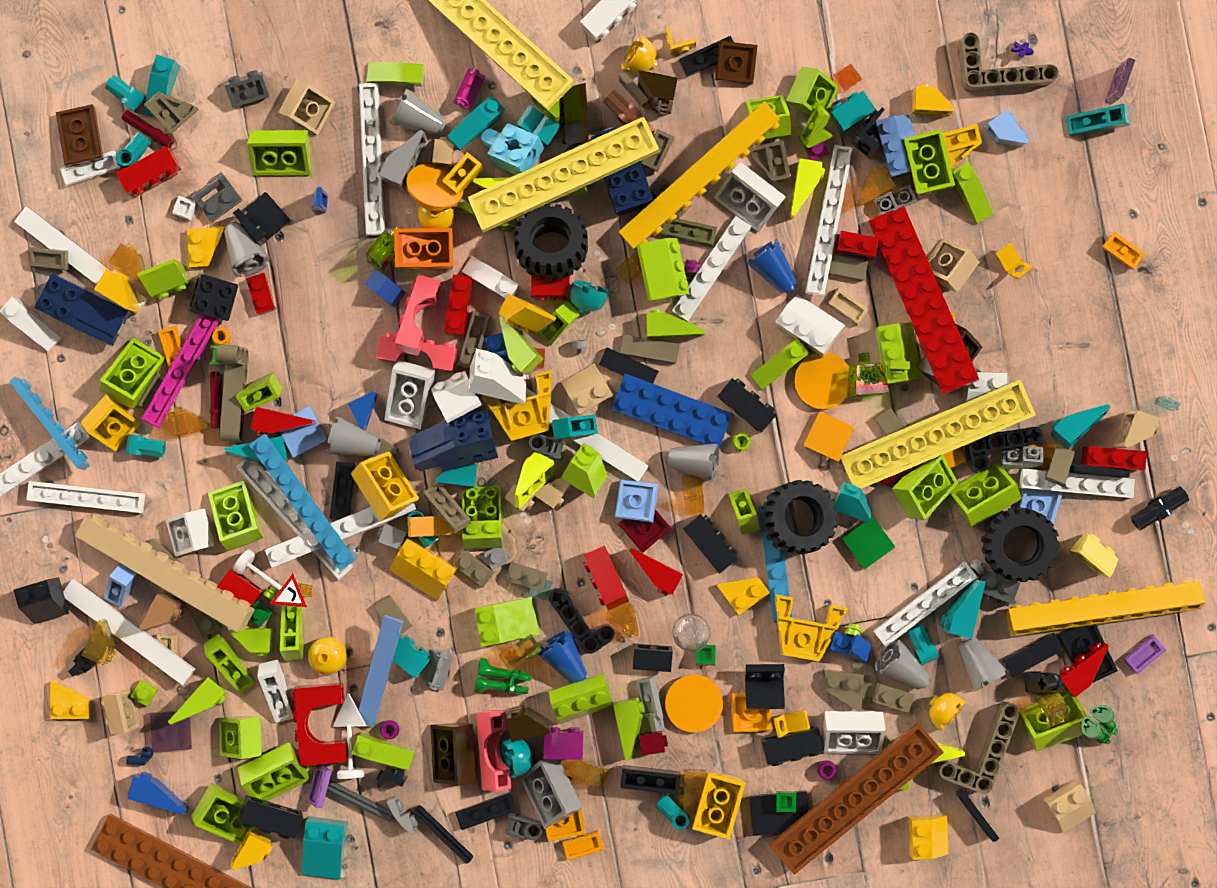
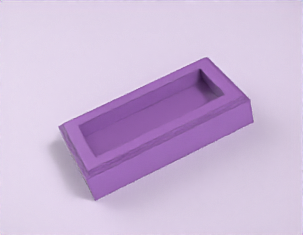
(1144, 654)
(319, 786)

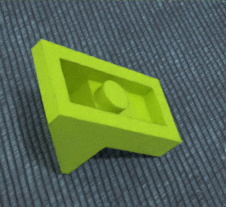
(815, 129)

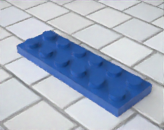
(671, 411)

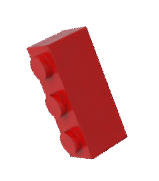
(149, 171)
(458, 305)
(1114, 458)
(605, 578)

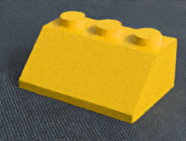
(384, 485)
(423, 568)
(719, 804)

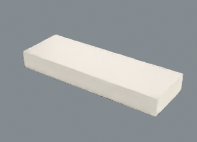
(92, 170)

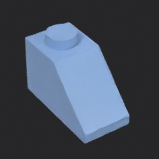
(120, 585)

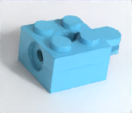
(512, 148)

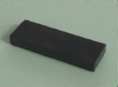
(702, 58)
(622, 364)
(1102, 471)
(342, 490)
(1032, 654)
(485, 811)
(977, 815)

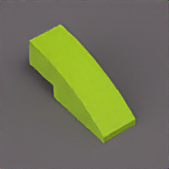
(396, 73)

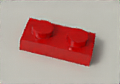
(260, 293)

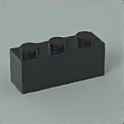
(747, 405)
(710, 542)
(792, 746)
(650, 779)
(270, 817)

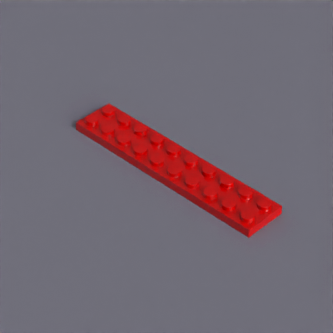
(923, 300)

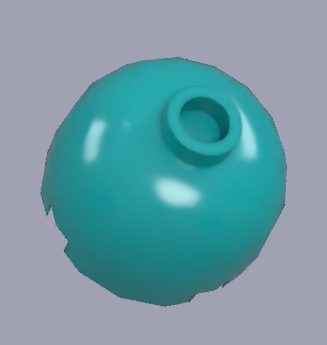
(587, 297)
(517, 756)

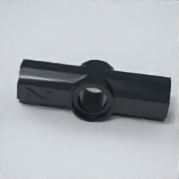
(1159, 508)

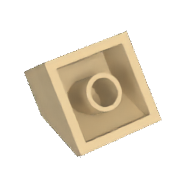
(307, 106)
(952, 264)
(587, 389)
(1135, 428)
(120, 712)
(1069, 805)

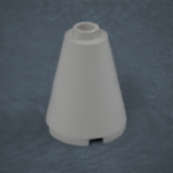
(417, 115)
(244, 251)
(351, 440)
(695, 460)
(980, 663)
(901, 666)

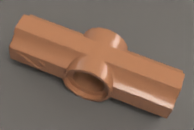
(625, 112)

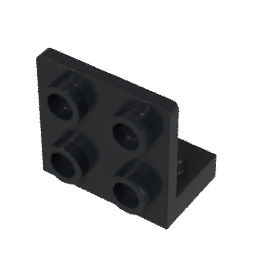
(867, 143)
(262, 218)
(213, 297)
(764, 686)

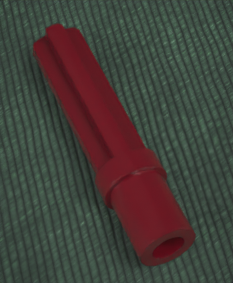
(155, 134)
(215, 399)

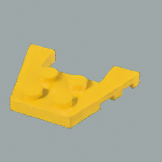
(527, 418)
(803, 637)

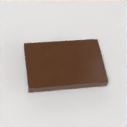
(79, 135)

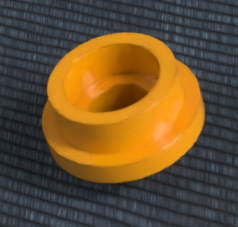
(215, 336)

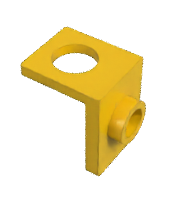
(682, 47)
(1011, 261)
(791, 722)

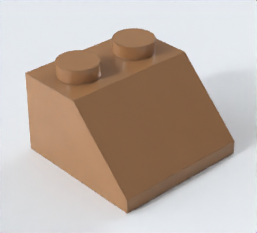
(163, 610)

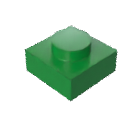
(261, 613)
(706, 656)
(785, 801)

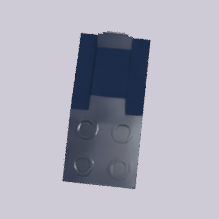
(627, 187)
(82, 309)
(454, 443)

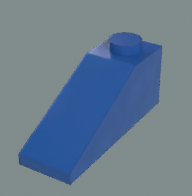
(154, 793)

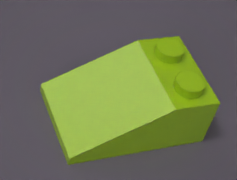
(131, 373)
(925, 488)
(235, 516)
(506, 621)
(219, 814)

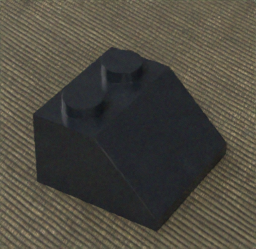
(42, 600)

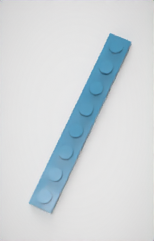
(302, 502)

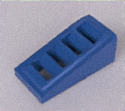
(319, 200)

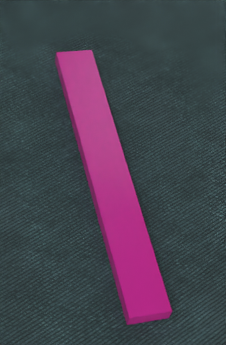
(180, 370)

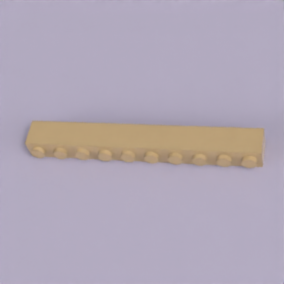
(165, 572)

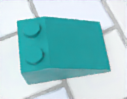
(963, 613)
(323, 847)

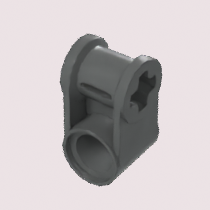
(549, 446)
(522, 827)

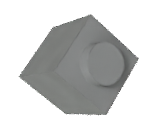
(392, 536)

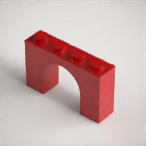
(312, 750)

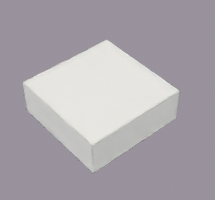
(184, 208)

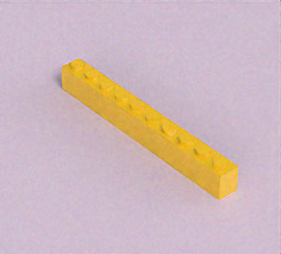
(700, 175)
(1105, 608)

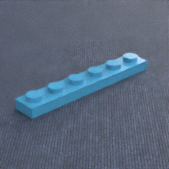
(55, 428)
(775, 569)

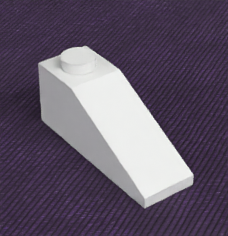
(490, 278)
(30, 323)
(275, 690)

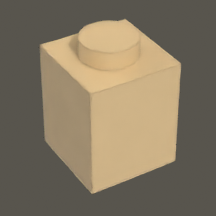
(443, 152)

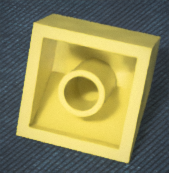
(1094, 555)

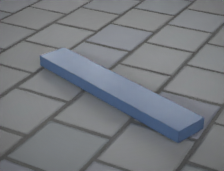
(380, 669)

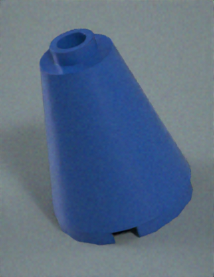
(773, 267)
(564, 657)

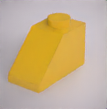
(930, 101)
(463, 173)
(251, 850)

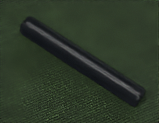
(448, 839)

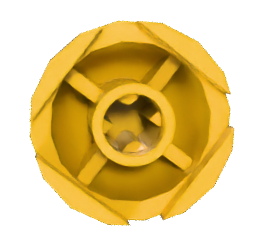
(640, 56)
(437, 219)
(327, 655)
(945, 709)

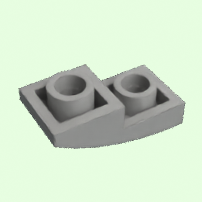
(893, 200)
(1019, 459)
(405, 819)

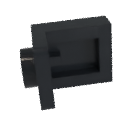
(394, 775)

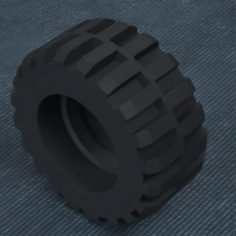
(551, 220)
(823, 517)
(1043, 556)

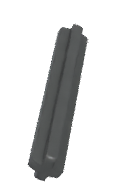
(360, 801)

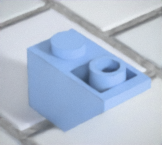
(1006, 131)

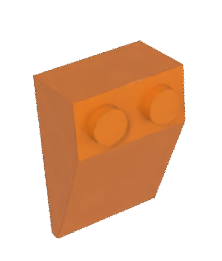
(424, 248)

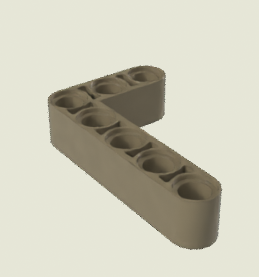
(999, 74)
(235, 381)
(996, 757)

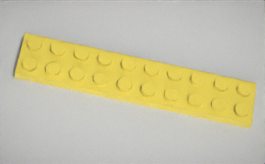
(508, 48)
(563, 174)
(938, 434)

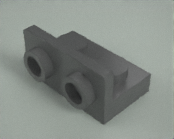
(247, 88)
(999, 588)

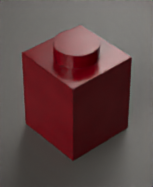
(653, 742)

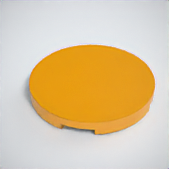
(428, 190)
(822, 380)
(693, 703)

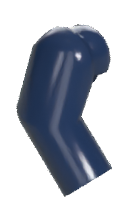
(142, 759)

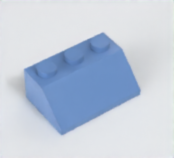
(890, 135)

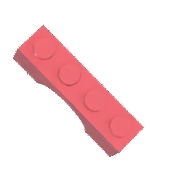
(424, 294)
(442, 356)
(494, 773)

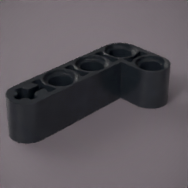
(1003, 443)
(577, 618)

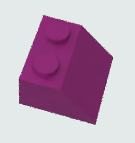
(564, 744)

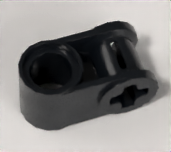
(1041, 682)

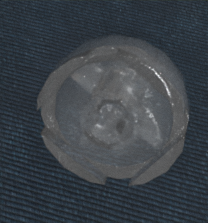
(691, 632)

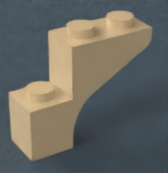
(550, 494)

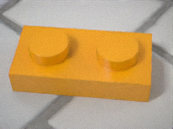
(1123, 250)

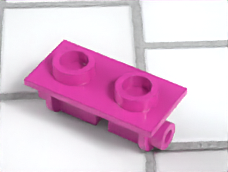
(469, 88)

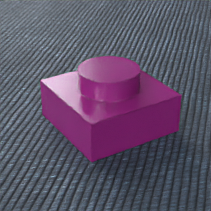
(817, 151)

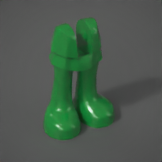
(486, 669)
(1104, 729)

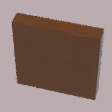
(736, 62)

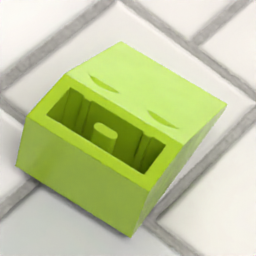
(485, 510)

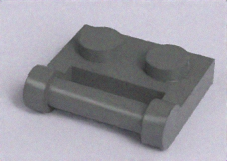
(220, 202)

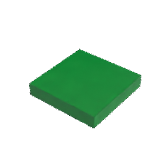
(868, 543)

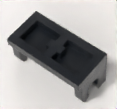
(652, 657)

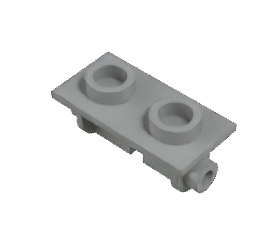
(439, 669)

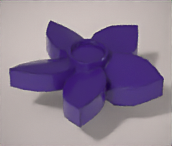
(1022, 49)

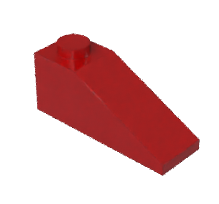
(275, 422)
(660, 574)

